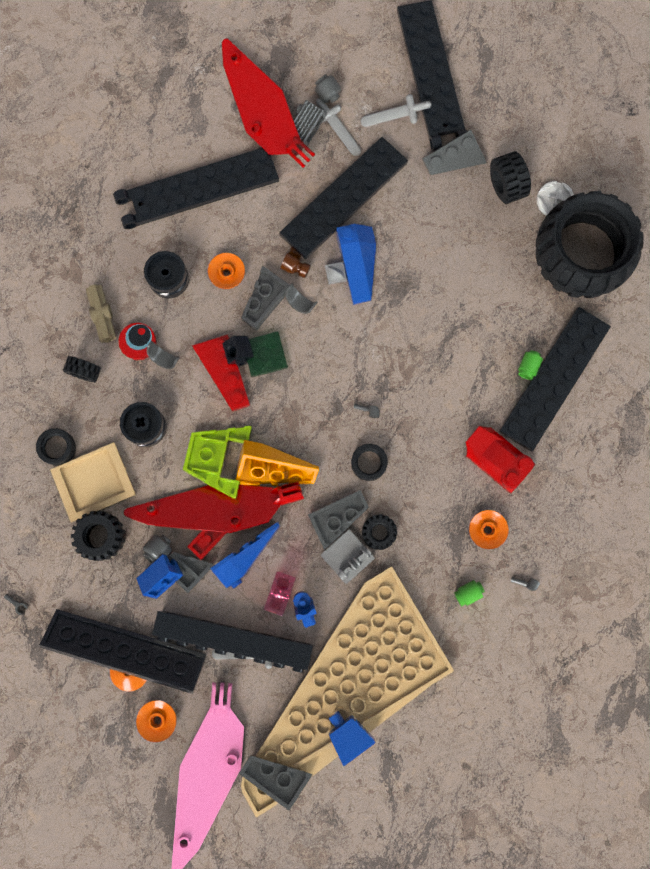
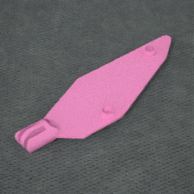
(206, 776)

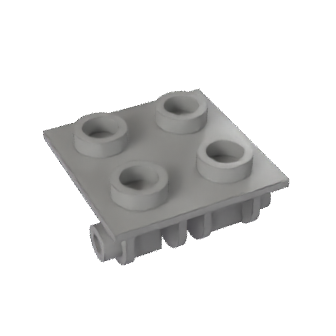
(347, 556)

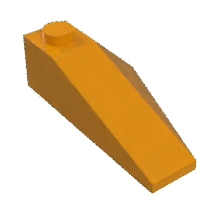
(267, 465)

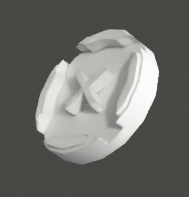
(551, 195)

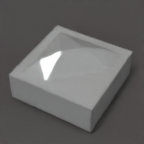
(335, 273)

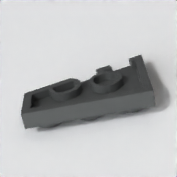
(455, 155)
(266, 296)
(337, 517)
(276, 780)

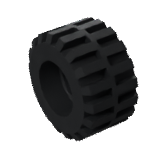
(510, 177)
(83, 530)

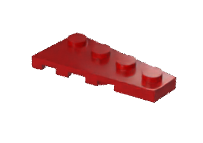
(225, 375)

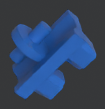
(304, 608)

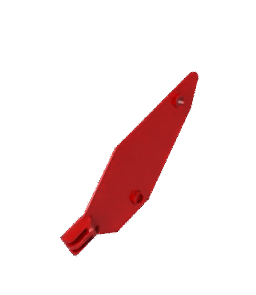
(262, 106)
(215, 511)

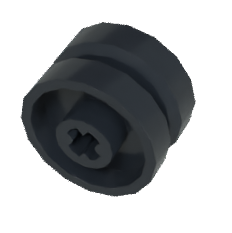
(166, 274)
(132, 421)

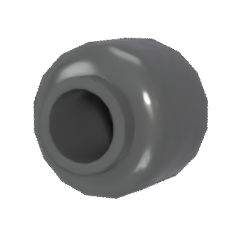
(328, 88)
(156, 547)

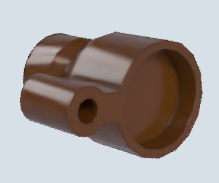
(293, 265)

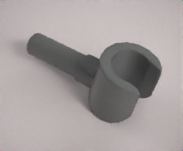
(373, 411)
(532, 585)
(17, 604)

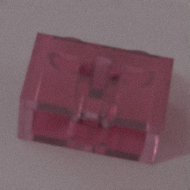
(280, 593)

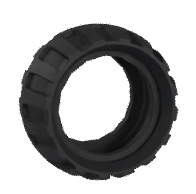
(610, 216)

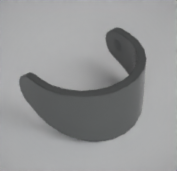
(298, 301)
(161, 357)

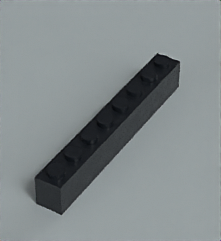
(234, 640)

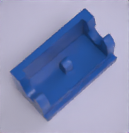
(159, 577)

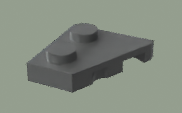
(192, 569)

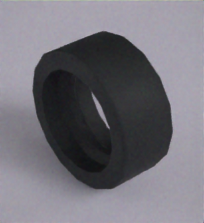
(45, 436)
(383, 459)

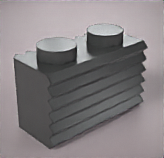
(308, 121)

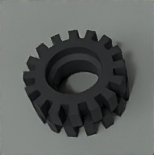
(81, 369)
(379, 520)

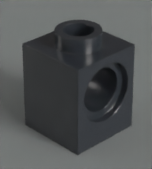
(238, 350)

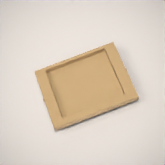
(93, 482)

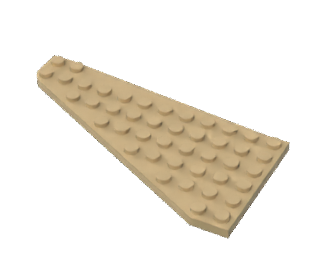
(366, 670)

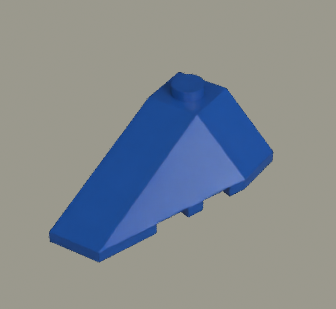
(358, 256)
(236, 565)

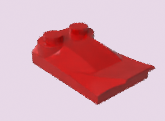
(498, 458)

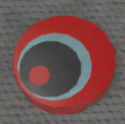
(135, 339)

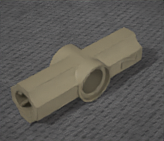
(101, 313)

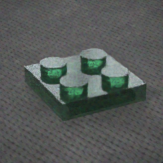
(267, 355)

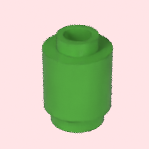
(530, 365)
(469, 593)

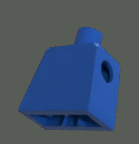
(349, 737)

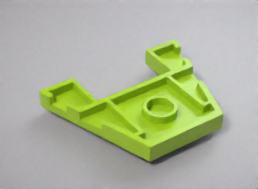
(207, 455)

